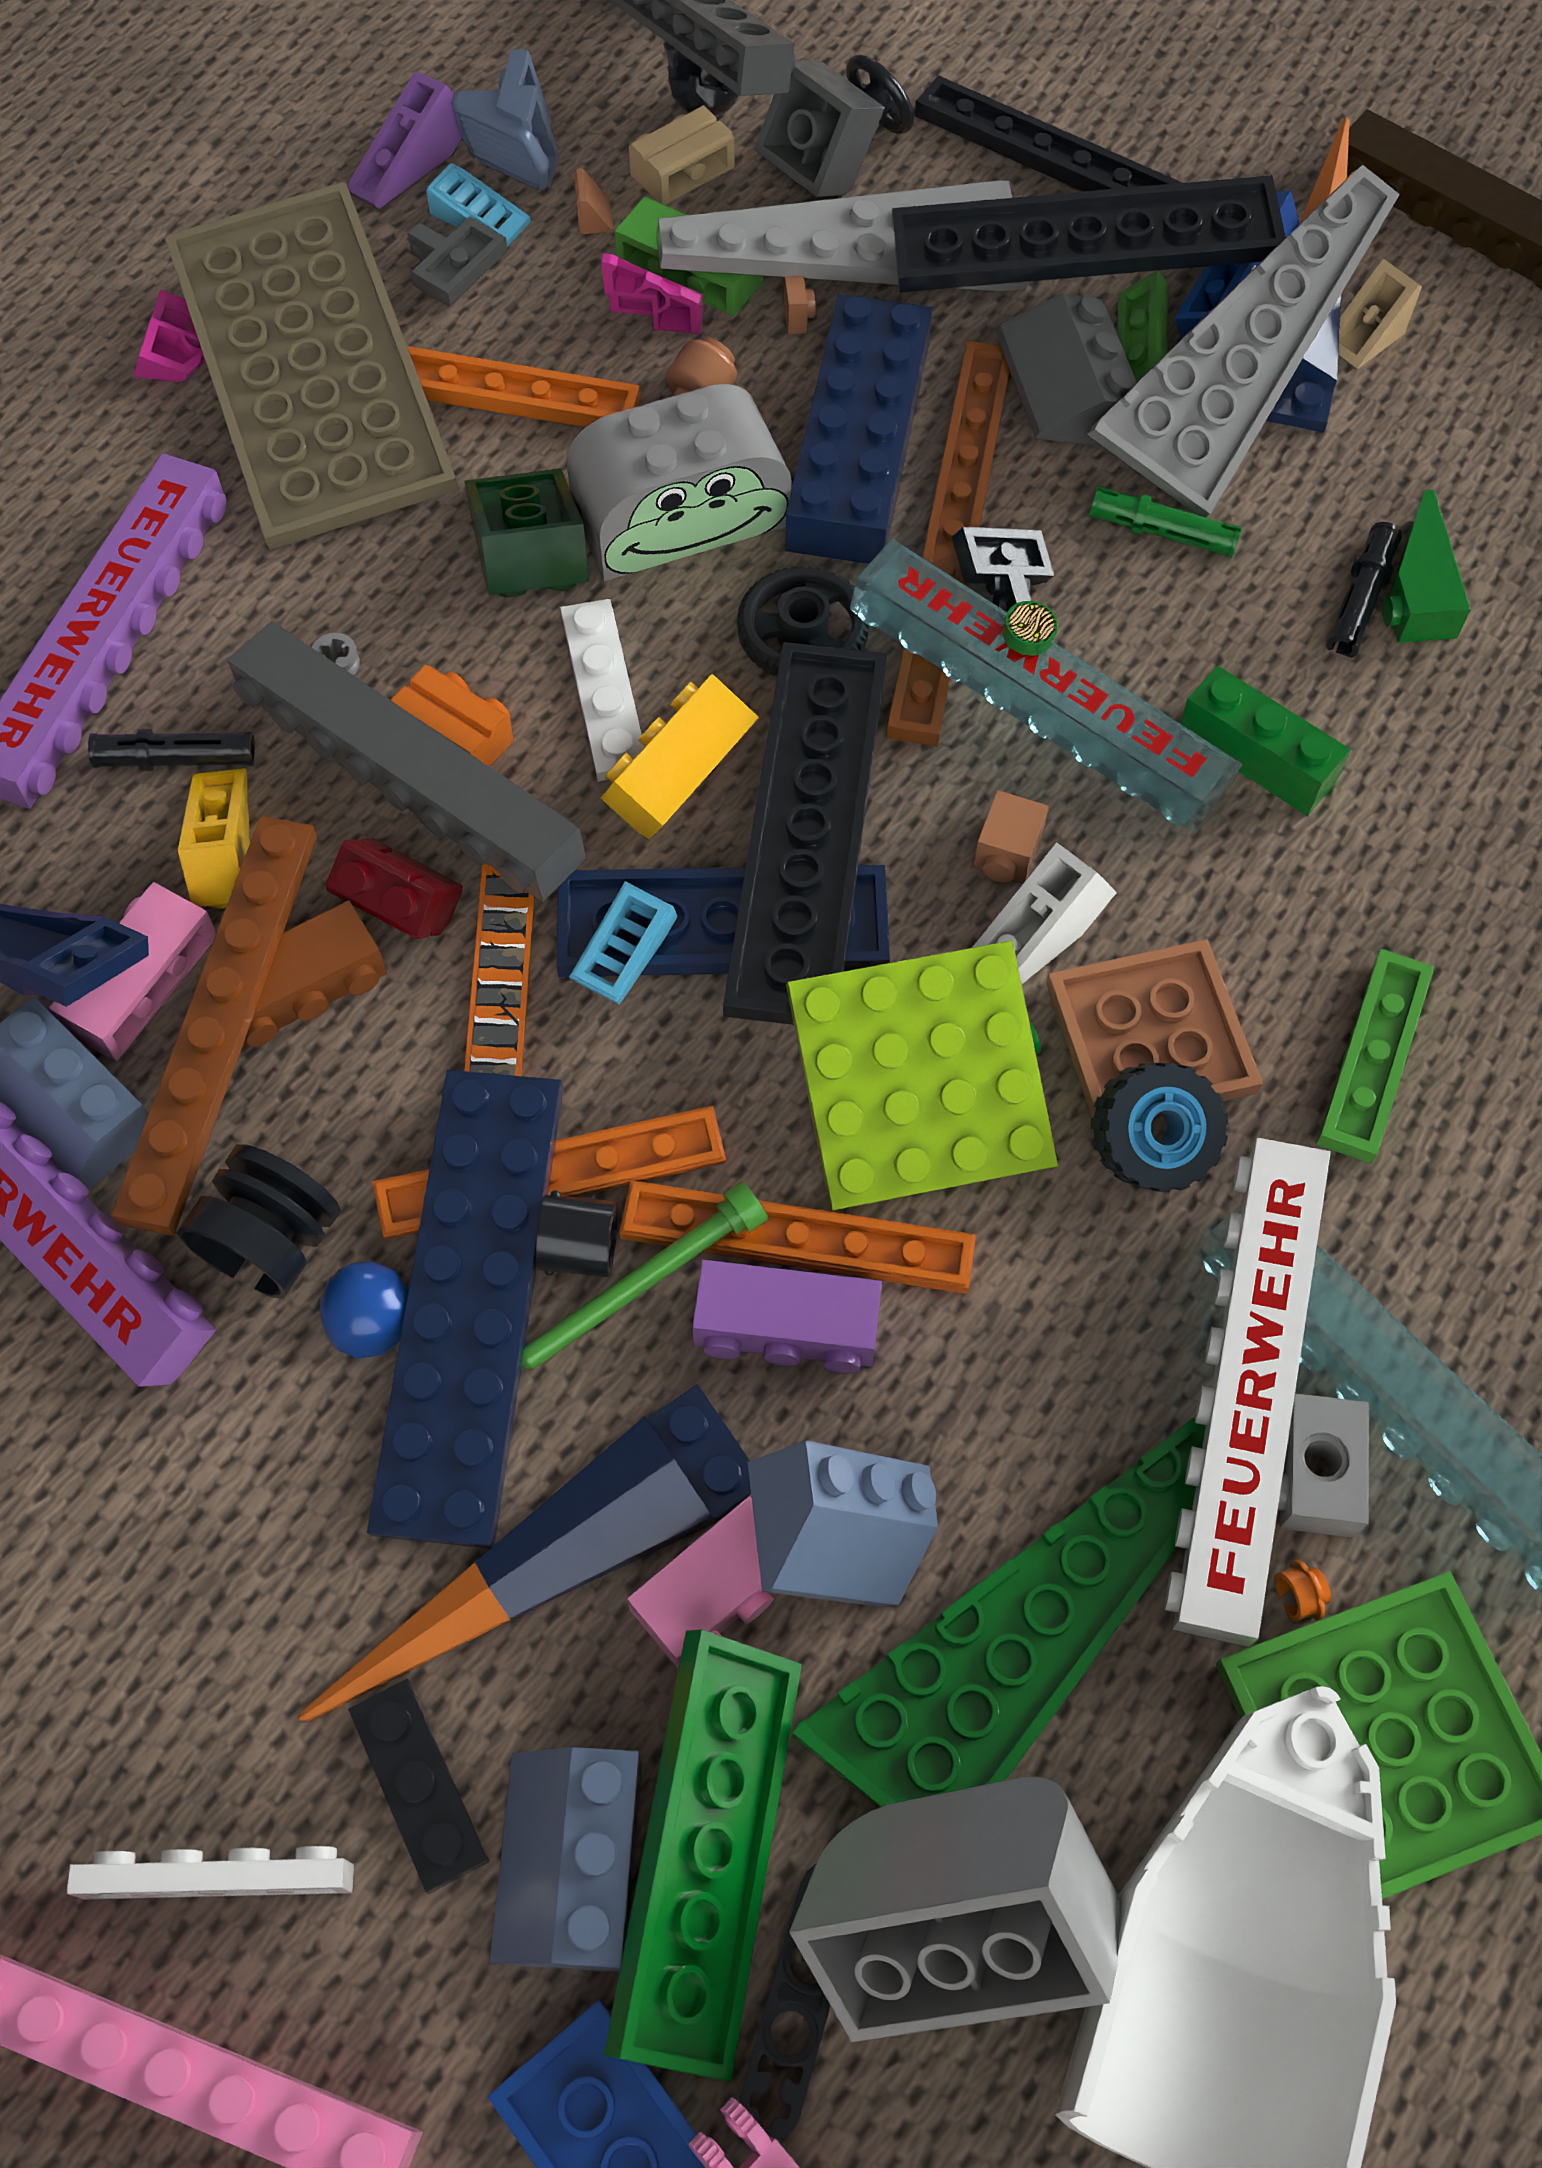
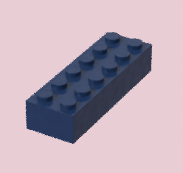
(858, 429)

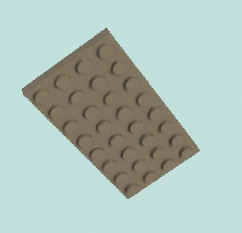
(309, 365)

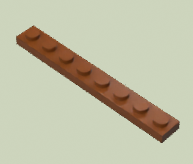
(214, 1028)

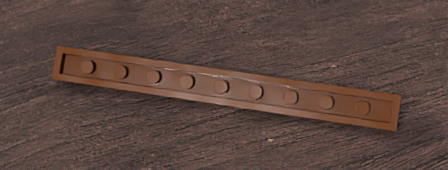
(958, 503)

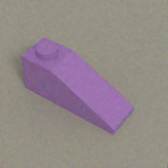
(410, 142)

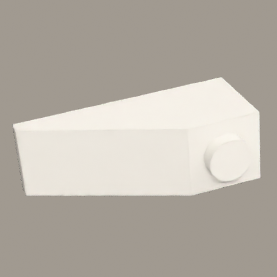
(1049, 910)

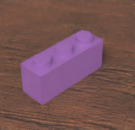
(786, 1315)

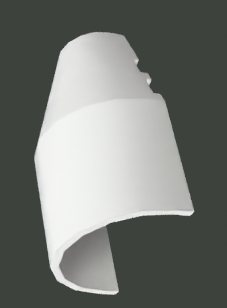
(1249, 1962)

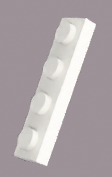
(602, 683)
(185, 1875)

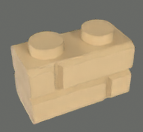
(682, 155)

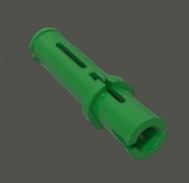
(1171, 523)

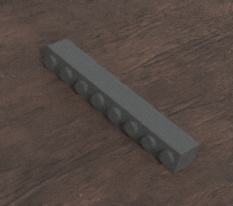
(408, 762)

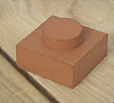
(798, 304)

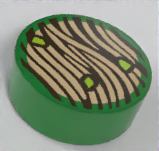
(1029, 628)

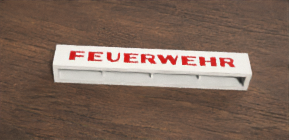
(1251, 1394)

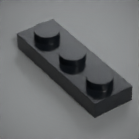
(418, 1786)

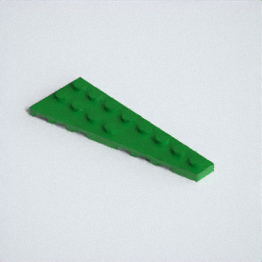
(1000, 1661)

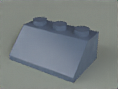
(66, 1095)
(840, 1523)
(567, 1859)

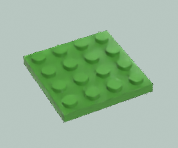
(1434, 1714)

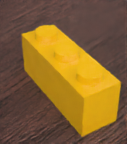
(677, 755)

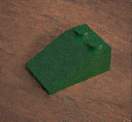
(527, 532)

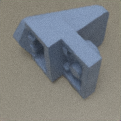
(510, 126)

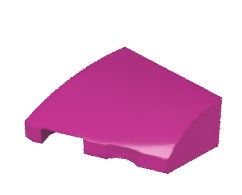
(645, 293)
(168, 348)

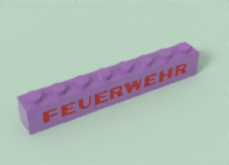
(102, 622)
(92, 1264)

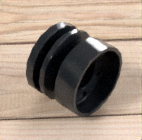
(264, 1212)

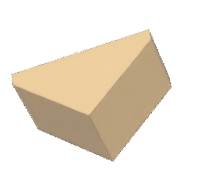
(1377, 314)

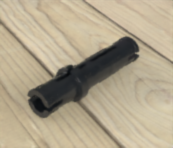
(1368, 577)
(170, 749)

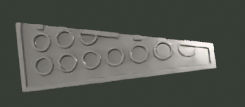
(809, 239)
(1215, 388)

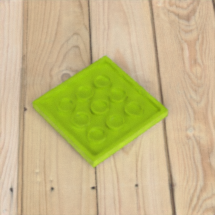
(921, 1075)

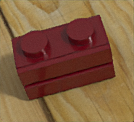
(393, 887)

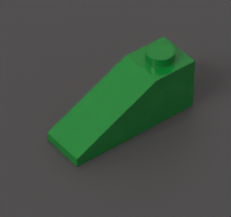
(1427, 589)

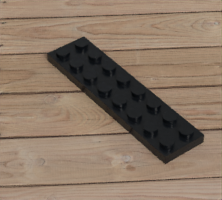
(1086, 233)
(805, 827)

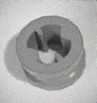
(338, 642)

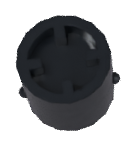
(576, 1235)

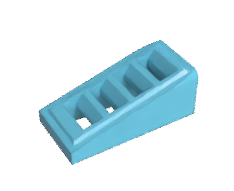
(456, 187)
(628, 900)

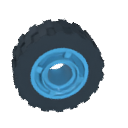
(1193, 1126)

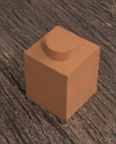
(1010, 837)

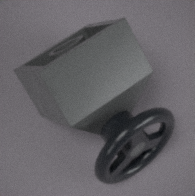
(828, 122)

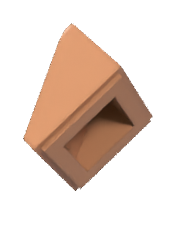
(592, 205)

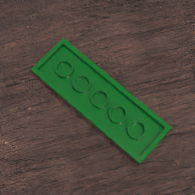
(704, 1859)

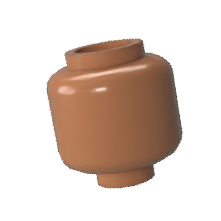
(701, 365)

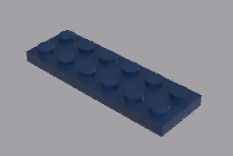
(706, 920)

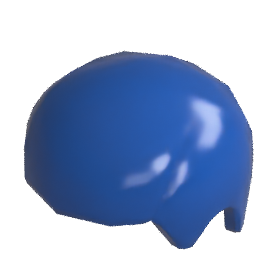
(364, 1309)

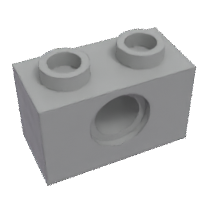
(1340, 1436)

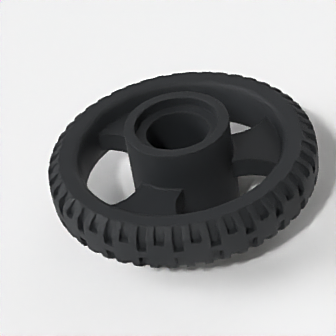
(800, 615)

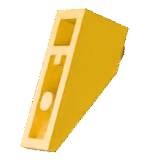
(214, 835)

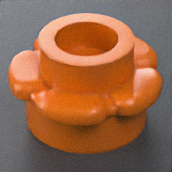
(1309, 1590)

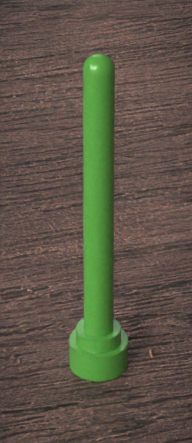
(735, 1213)

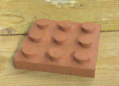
(1155, 1010)

